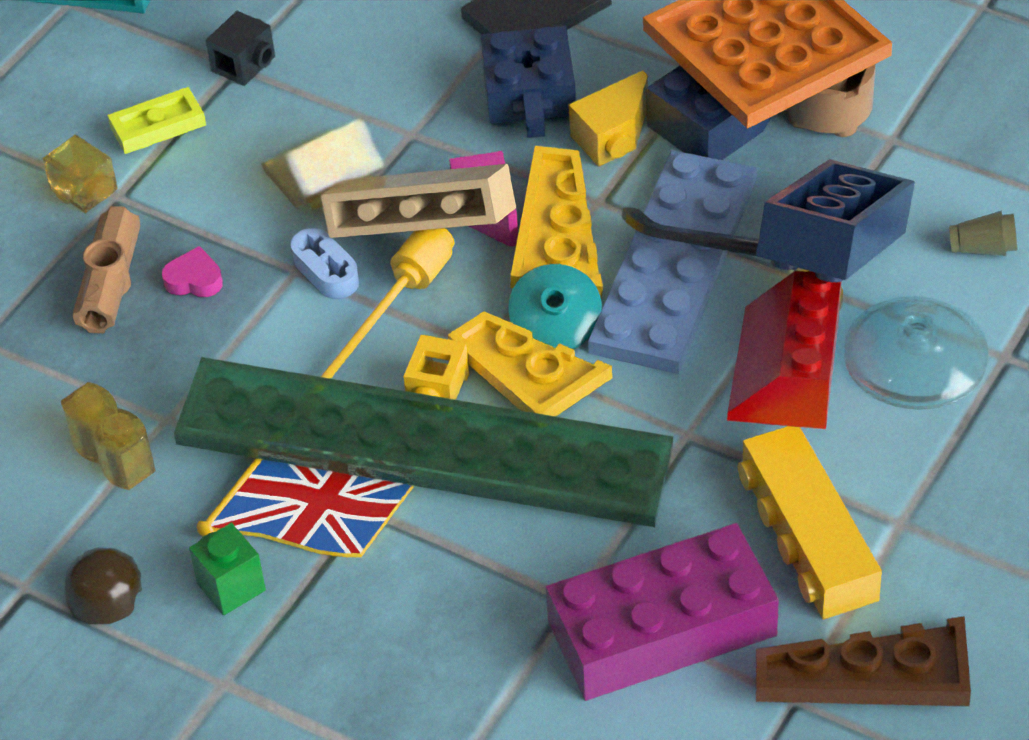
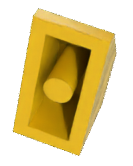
(611, 119)

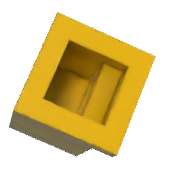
(433, 377)

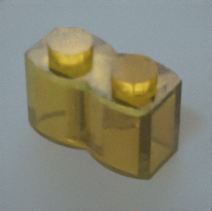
(108, 435)

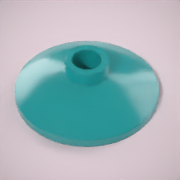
(567, 324)

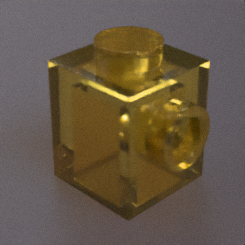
(80, 174)

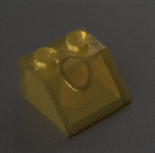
(323, 162)

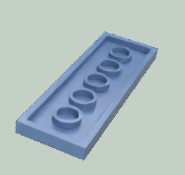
(669, 282)

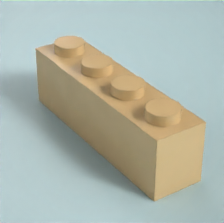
(418, 201)

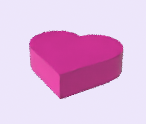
(192, 273)

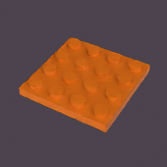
(766, 52)

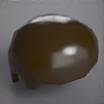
(102, 585)

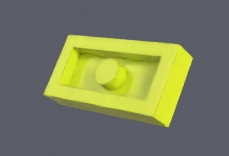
(156, 120)

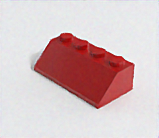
(787, 354)

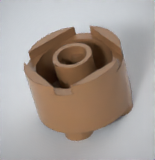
(837, 107)

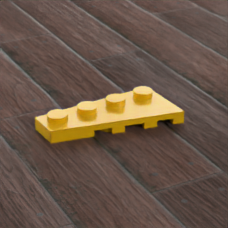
(556, 217)

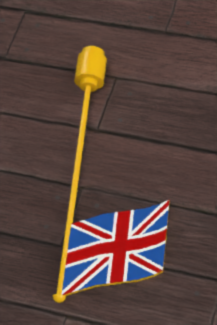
(321, 507)

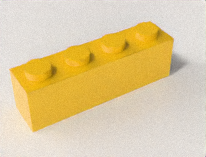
(810, 522)

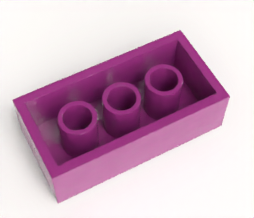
(662, 611)

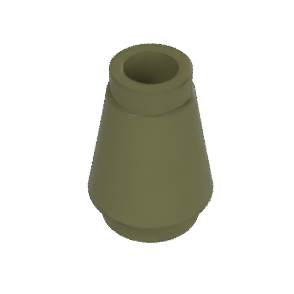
(985, 235)

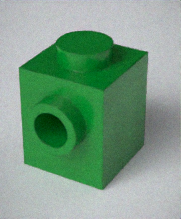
(227, 568)

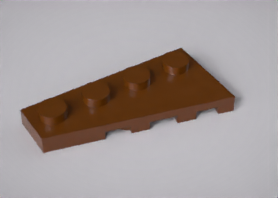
(893, 669)

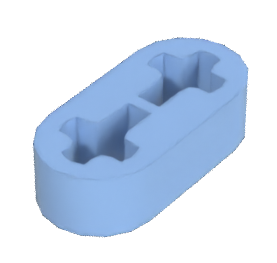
(331, 258)

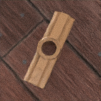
(106, 270)

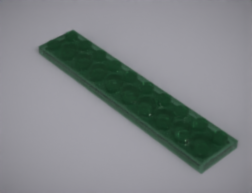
(426, 441)

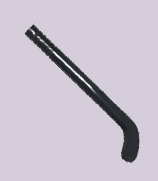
(732, 243)

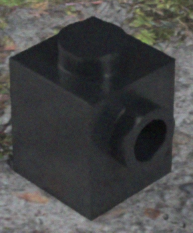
(240, 48)

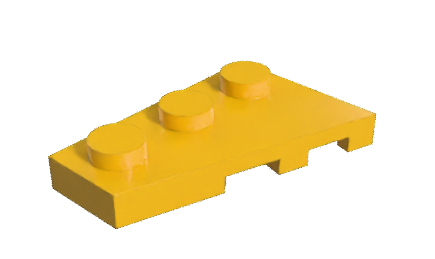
(527, 370)

